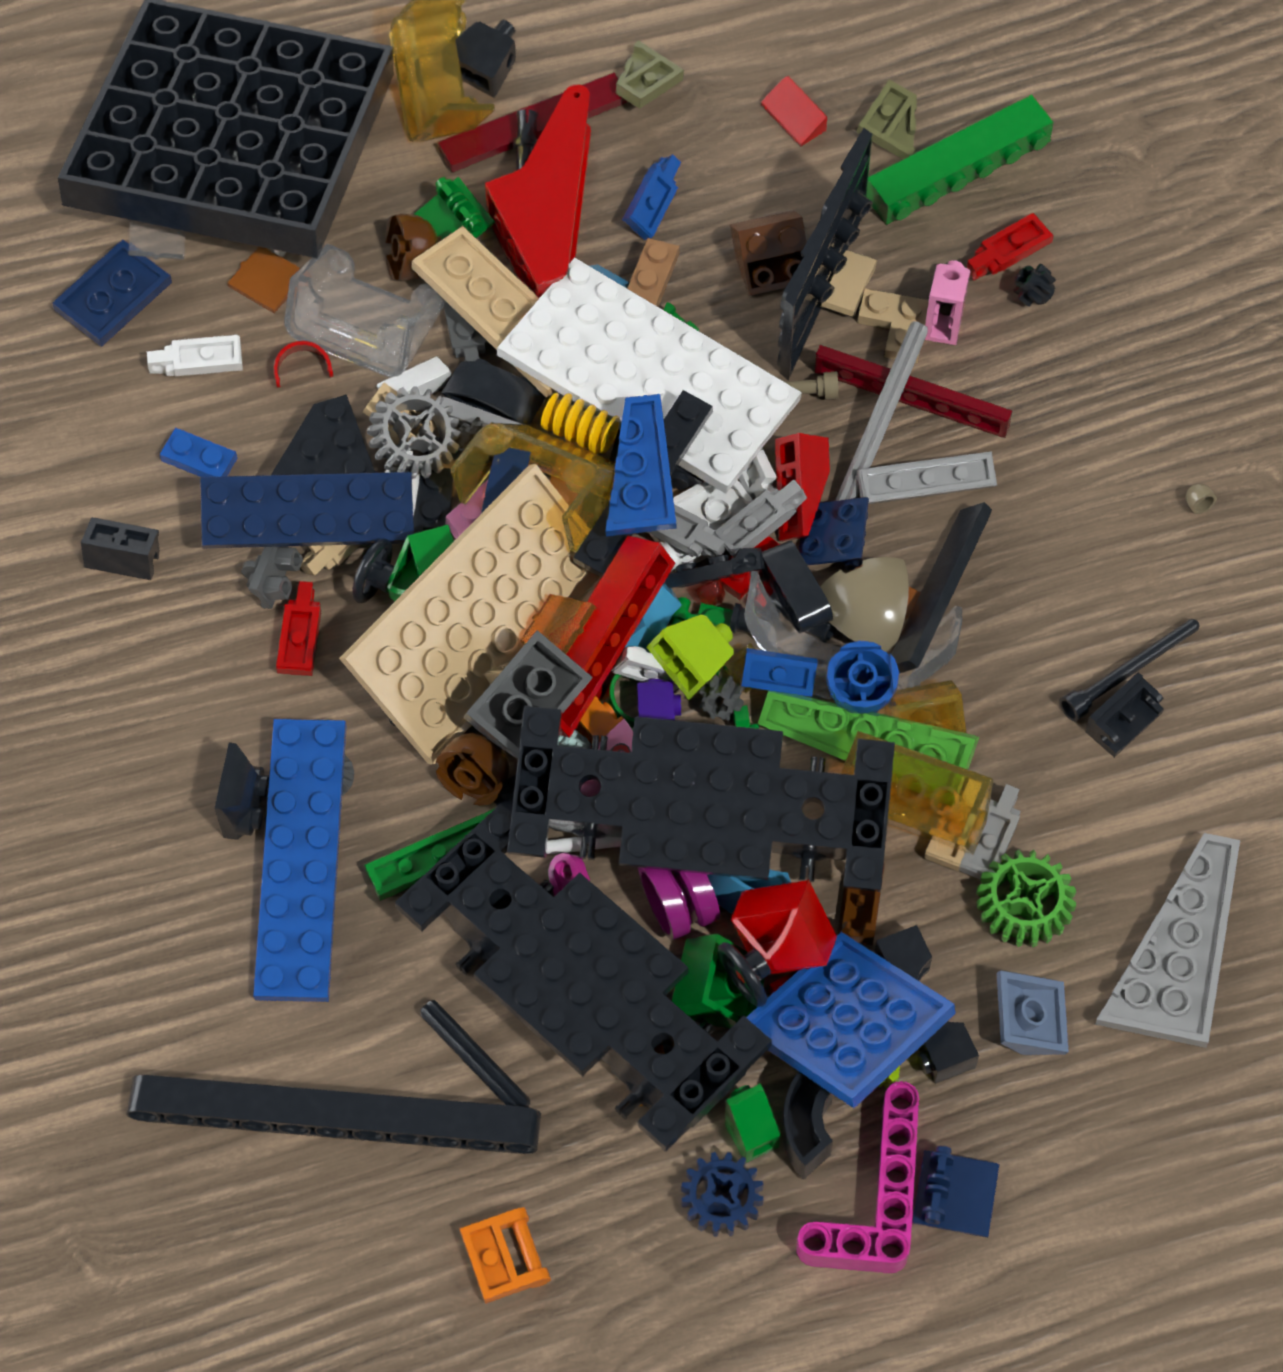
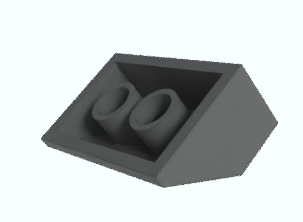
(535, 677)

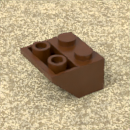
(768, 250)

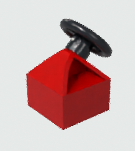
(782, 933)

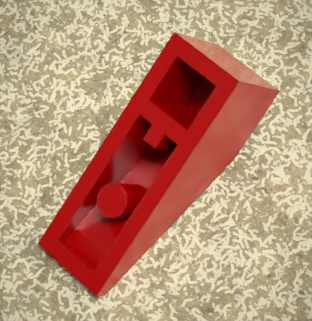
(808, 463)

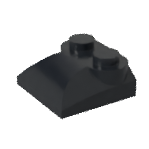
(240, 795)

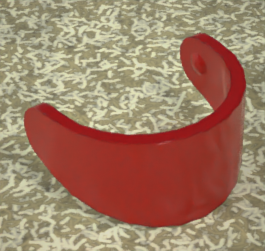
(300, 346)

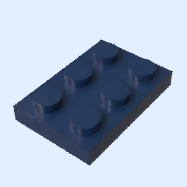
(111, 293)

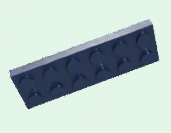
(306, 509)

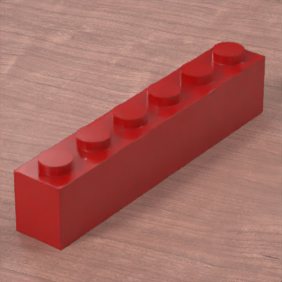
(620, 605)

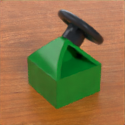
(415, 557)

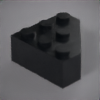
(326, 443)

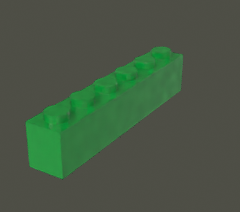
(959, 159)

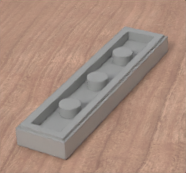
(927, 478)

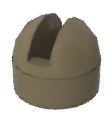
(1200, 498)

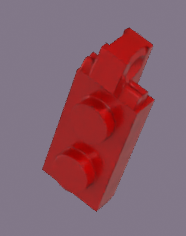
(1009, 246)
(299, 633)

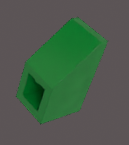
(751, 1122)

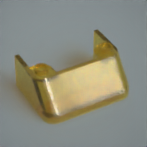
(430, 70)
(582, 471)

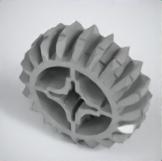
(403, 424)

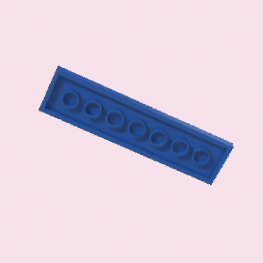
(300, 861)

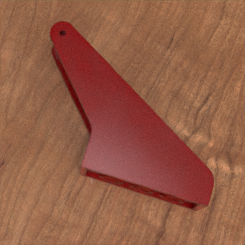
(542, 202)

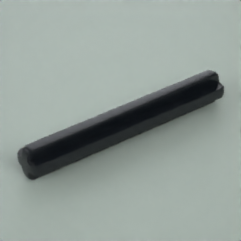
(473, 1055)

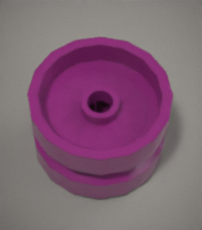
(677, 898)

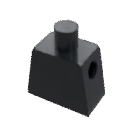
(486, 55)

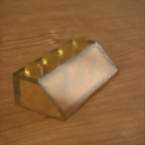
(934, 797)

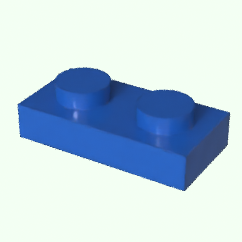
(197, 455)
(779, 672)

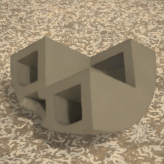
(870, 601)

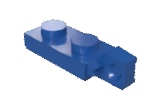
(653, 197)

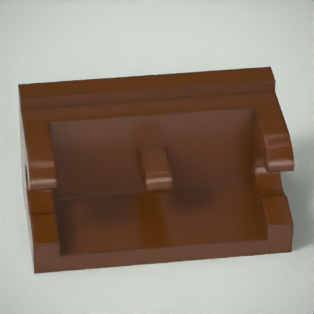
(859, 914)

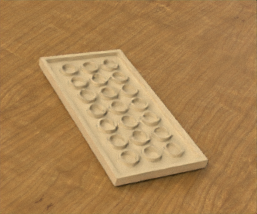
(468, 614)

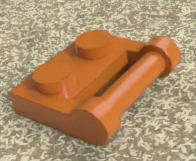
(492, 1258)

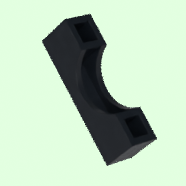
(951, 1047)

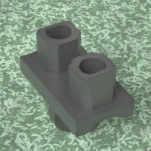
(267, 574)

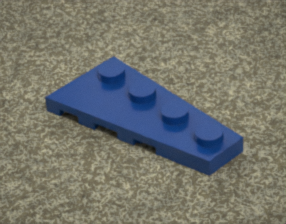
(642, 478)

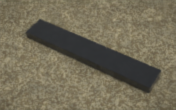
(940, 586)

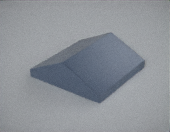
(1032, 1014)

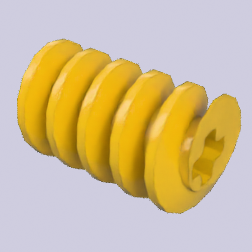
(578, 424)

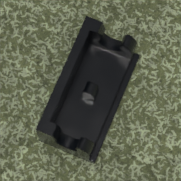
(120, 548)
(1125, 715)

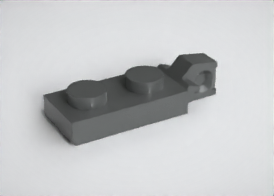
(464, 338)

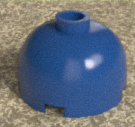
(862, 677)

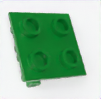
(455, 208)

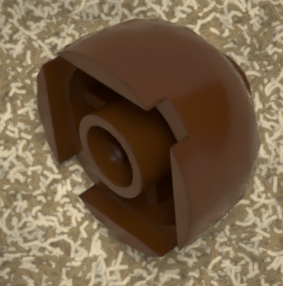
(408, 238)
(473, 767)

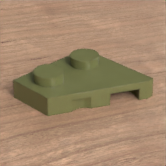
(647, 76)
(892, 120)

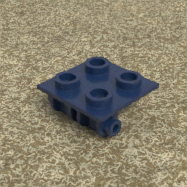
(837, 533)
(955, 1193)

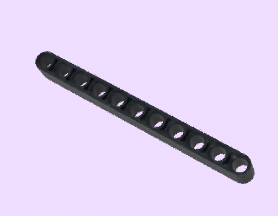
(334, 1114)

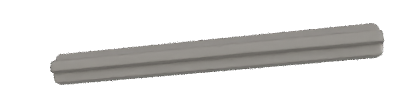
(884, 408)

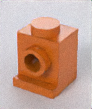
(597, 720)

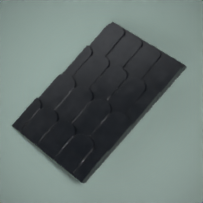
(824, 254)

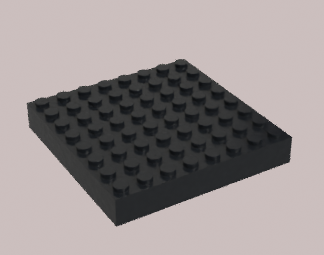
(228, 127)

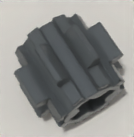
(716, 705)

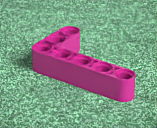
(888, 1195)

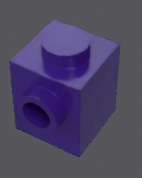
(658, 700)

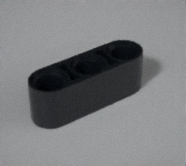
(796, 587)

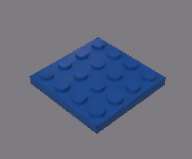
(850, 1020)

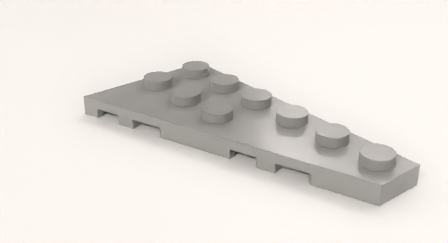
(1177, 966)

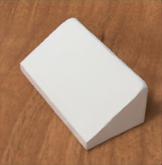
(427, 375)

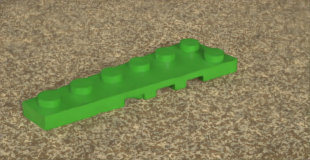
(834, 729)

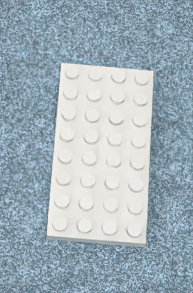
(613, 345)

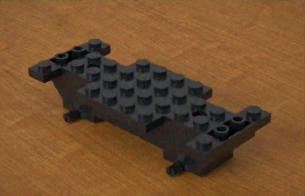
(701, 800)
(583, 980)

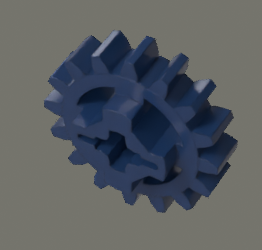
(734, 1183)

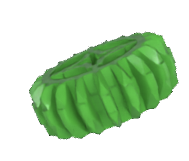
(1047, 884)

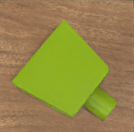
(692, 652)

